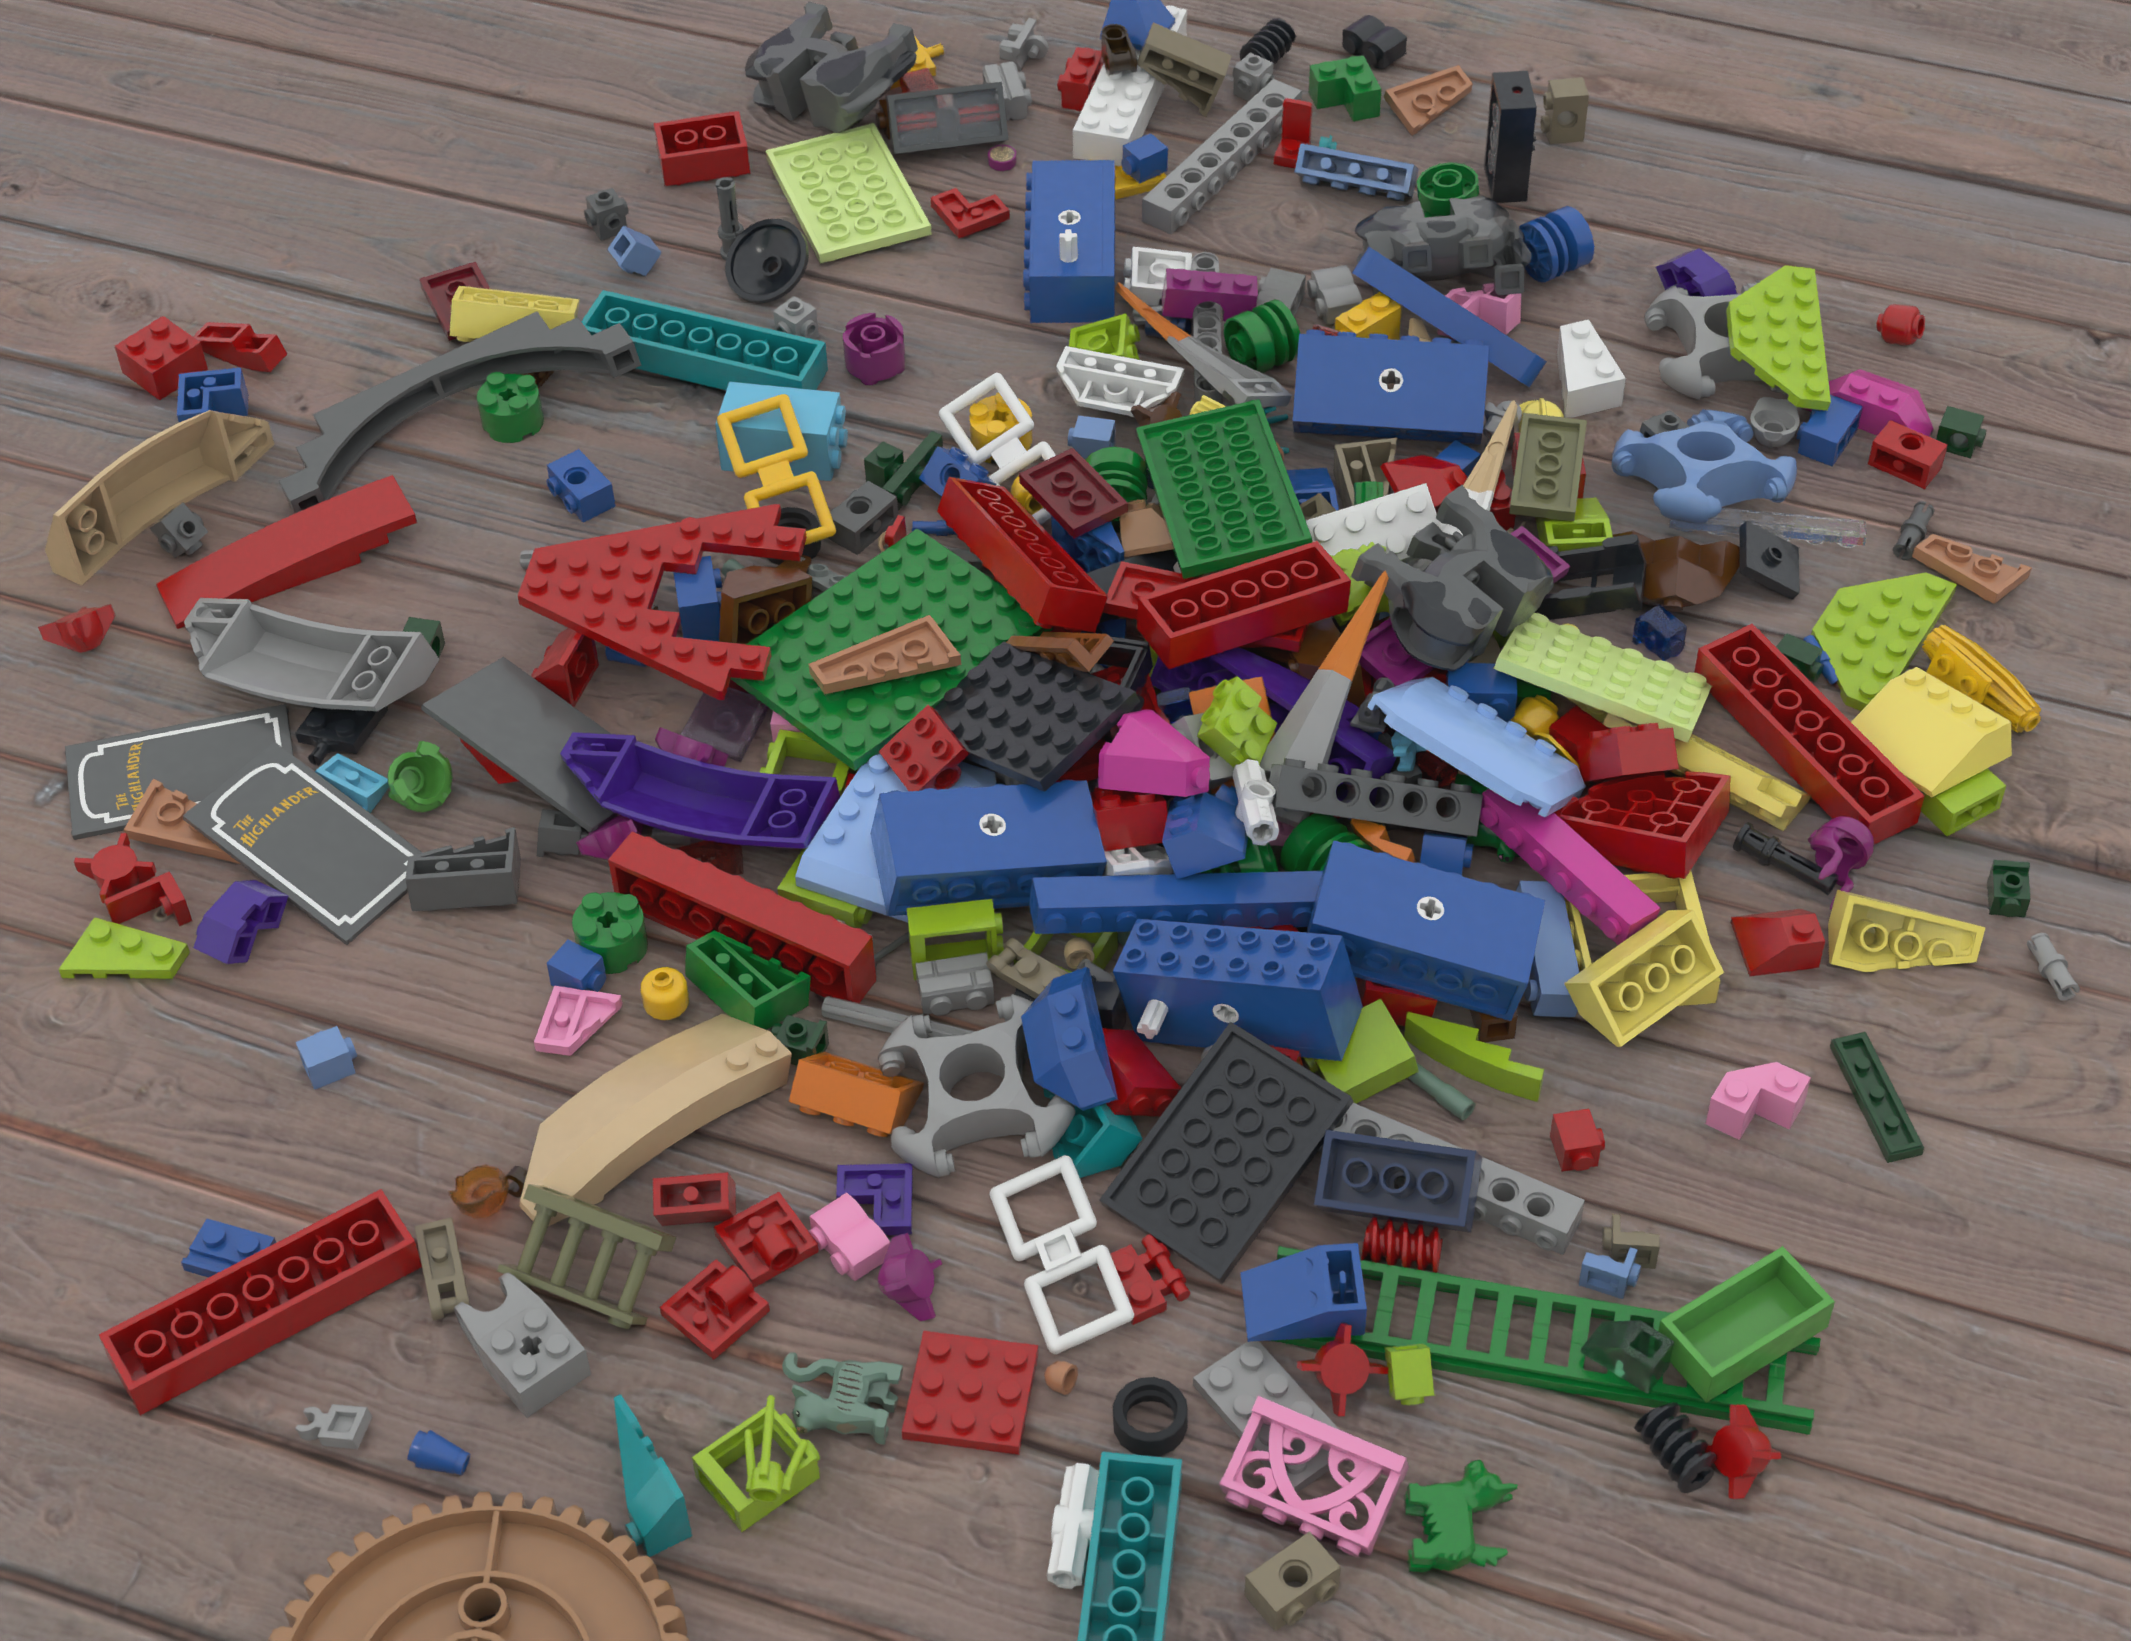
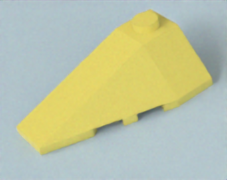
(1883, 935)

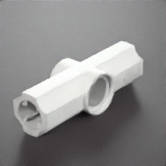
(1255, 802)
(1073, 1526)

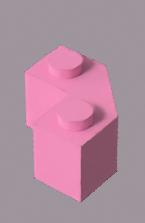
(1497, 310)
(1761, 1090)

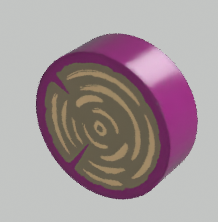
(1002, 157)

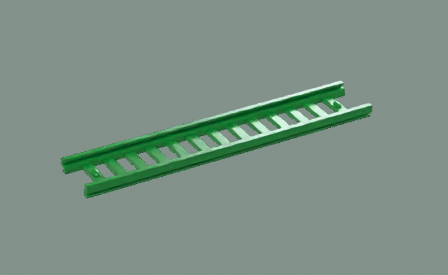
(1534, 1370)

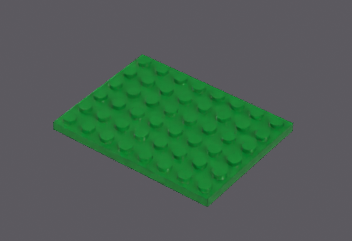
(885, 593)

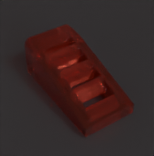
(727, 856)

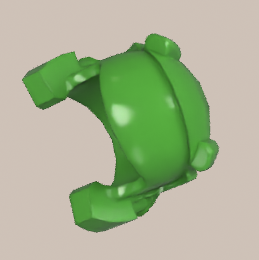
(420, 778)

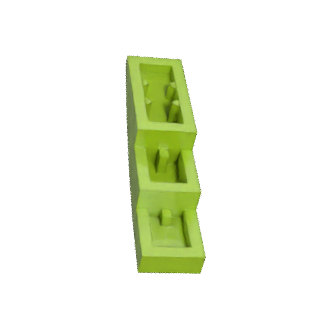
(1461, 1051)

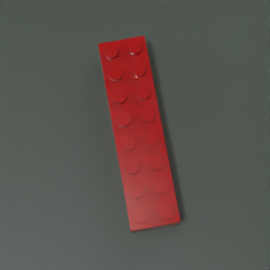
(1022, 555)
(1807, 733)
(700, 899)
(260, 1301)

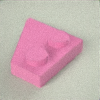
(573, 1018)

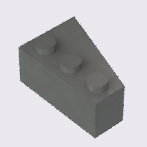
(466, 876)

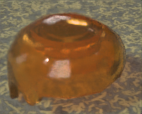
(480, 1191)

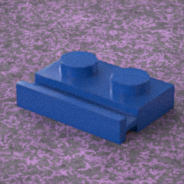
(222, 1246)

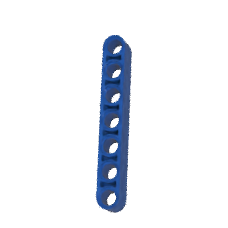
(1448, 315)

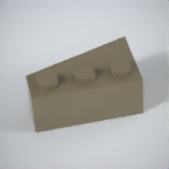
(1185, 65)
(1361, 463)

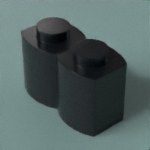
(1375, 41)

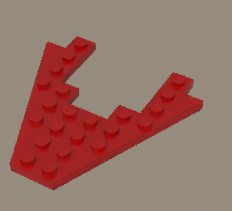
(611, 581)

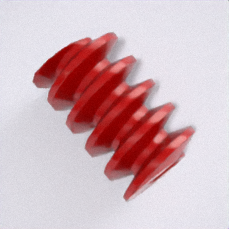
(1402, 1245)

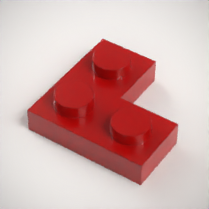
(967, 217)

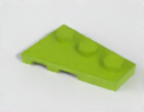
(123, 950)

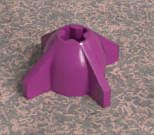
(689, 748)
(608, 837)
(908, 1277)

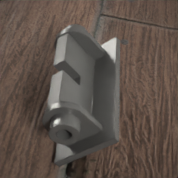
(1373, 720)

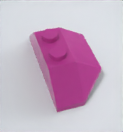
(1882, 402)

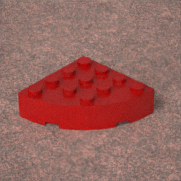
(1651, 819)

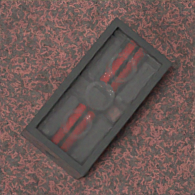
(947, 117)

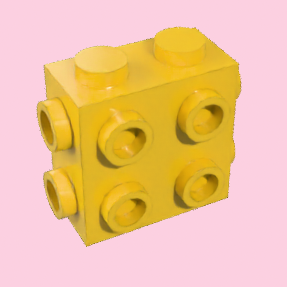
(1372, 316)

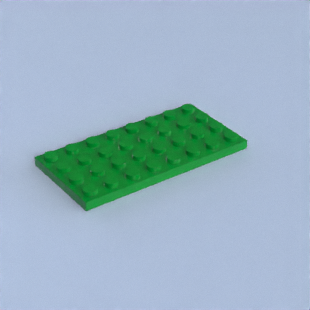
(1222, 488)

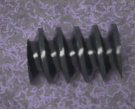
(1271, 41)
(1676, 1446)

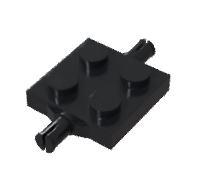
(337, 730)

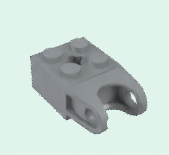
(525, 1347)

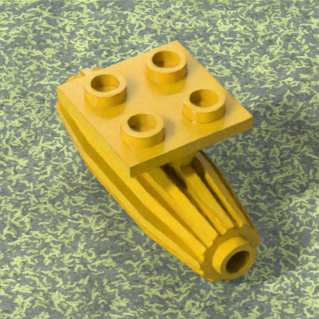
(1980, 676)

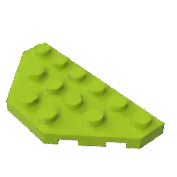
(1781, 335)
(1878, 630)

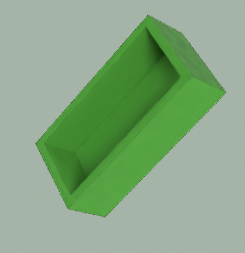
(1746, 1323)

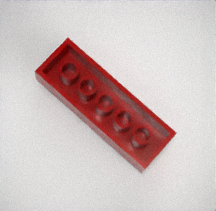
(1243, 604)

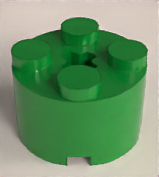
(510, 407)
(611, 927)

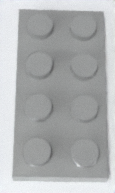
(1233, 1388)

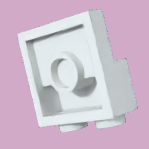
(1148, 270)

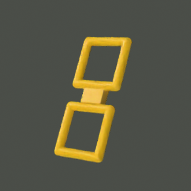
(775, 469)

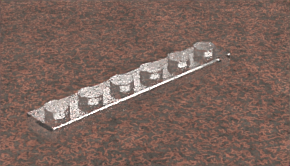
(1786, 526)

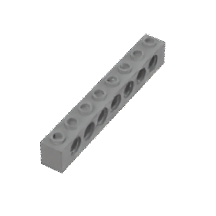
(1218, 159)
(1524, 1195)

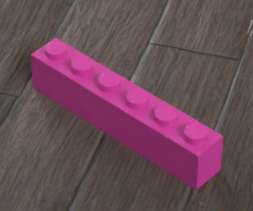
(1570, 866)

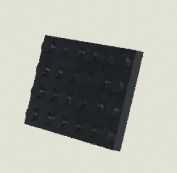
(1031, 714)
(1226, 1152)

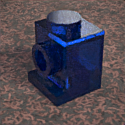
(1660, 633)

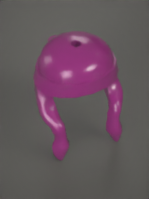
(1840, 847)

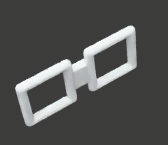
(1006, 448)
(1061, 1255)

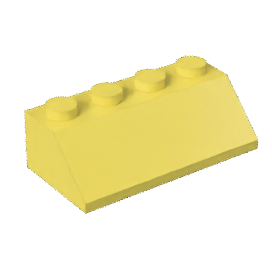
(486, 310)
(1645, 976)

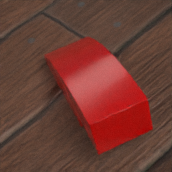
(241, 346)

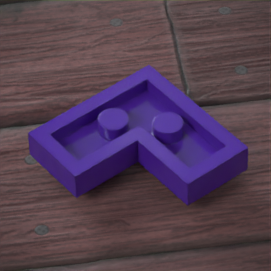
(884, 1186)

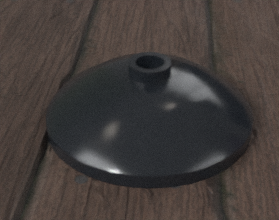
(757, 254)

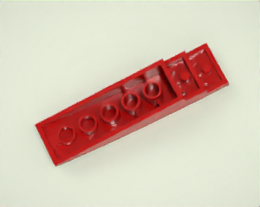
(292, 549)

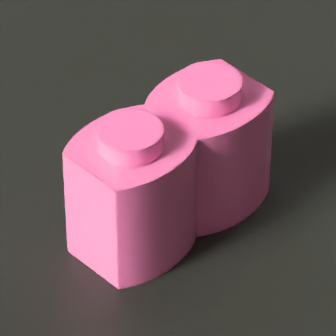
(849, 1236)

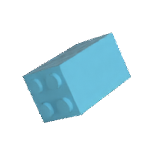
(766, 434)

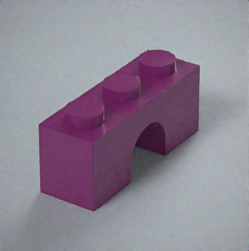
(1189, 288)

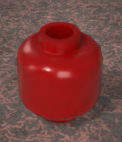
(1901, 324)

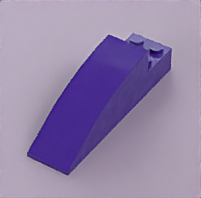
(1283, 688)

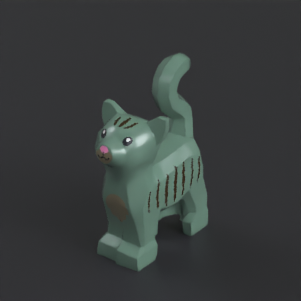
(852, 1390)

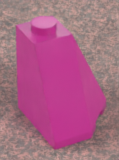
(1152, 759)

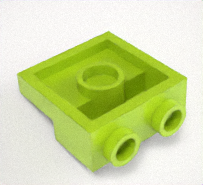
(1108, 336)
(1236, 724)

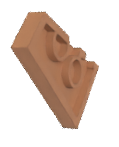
(1428, 97)
(1979, 574)

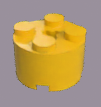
(991, 419)

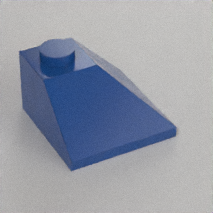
(1138, 18)

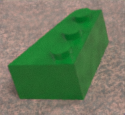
(744, 982)

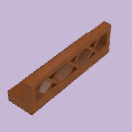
(1072, 649)

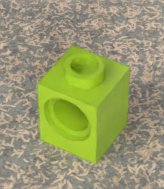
(1409, 1373)

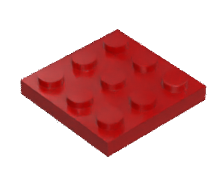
(970, 1392)

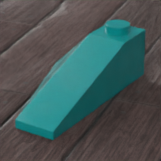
(1097, 1139)
(652, 1494)

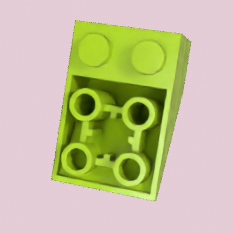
(1587, 530)

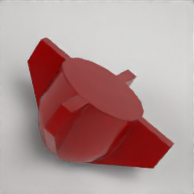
(81, 629)
(116, 868)
(1341, 1367)
(1741, 1451)

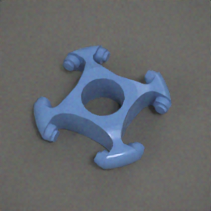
(1704, 466)

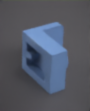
(1609, 1276)

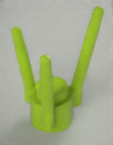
(767, 1480)

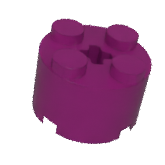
(874, 348)

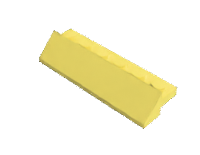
(1749, 786)

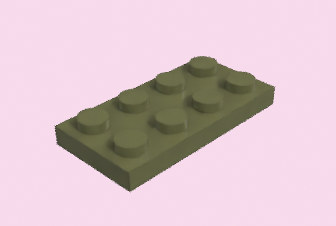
(1548, 467)

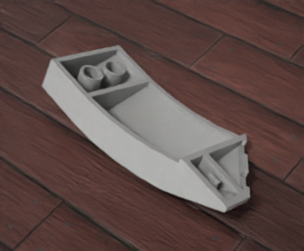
(305, 659)

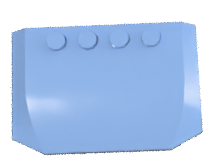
(1480, 743)
(842, 855)

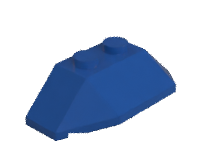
(1069, 1042)

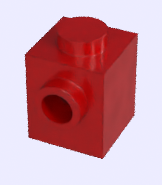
(1576, 1140)

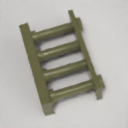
(614, 1230)

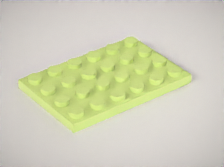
(848, 193)
(1604, 675)

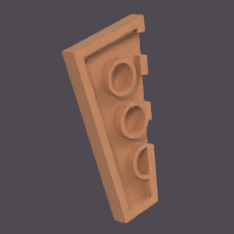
(890, 656)
(161, 823)

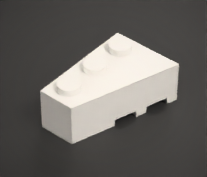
(1587, 371)

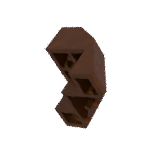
(1685, 572)

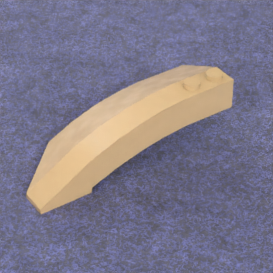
(150, 484)
(652, 1105)

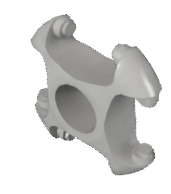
(1704, 334)
(959, 1122)

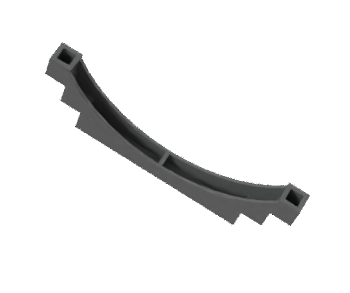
(517, 348)

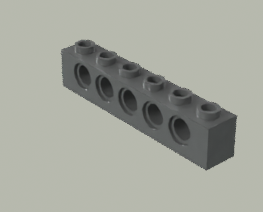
(1459, 818)

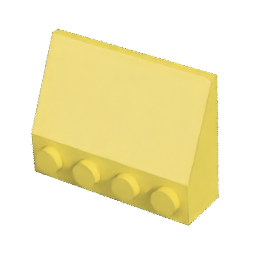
(1933, 731)

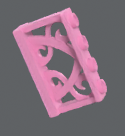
(1284, 1429)

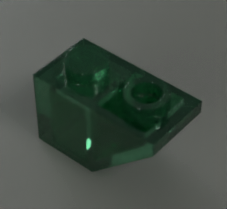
(1631, 1351)

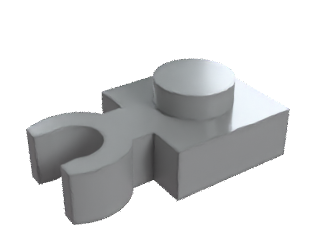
(340, 1428)

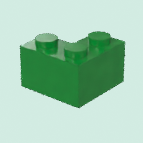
(1347, 84)

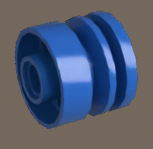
(1557, 243)

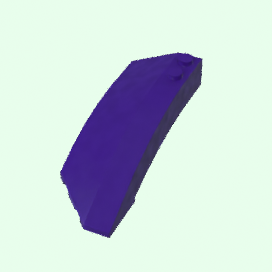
(699, 796)

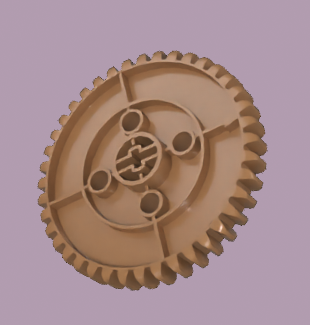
(524, 1565)

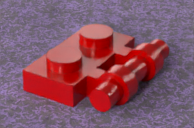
(1142, 1291)

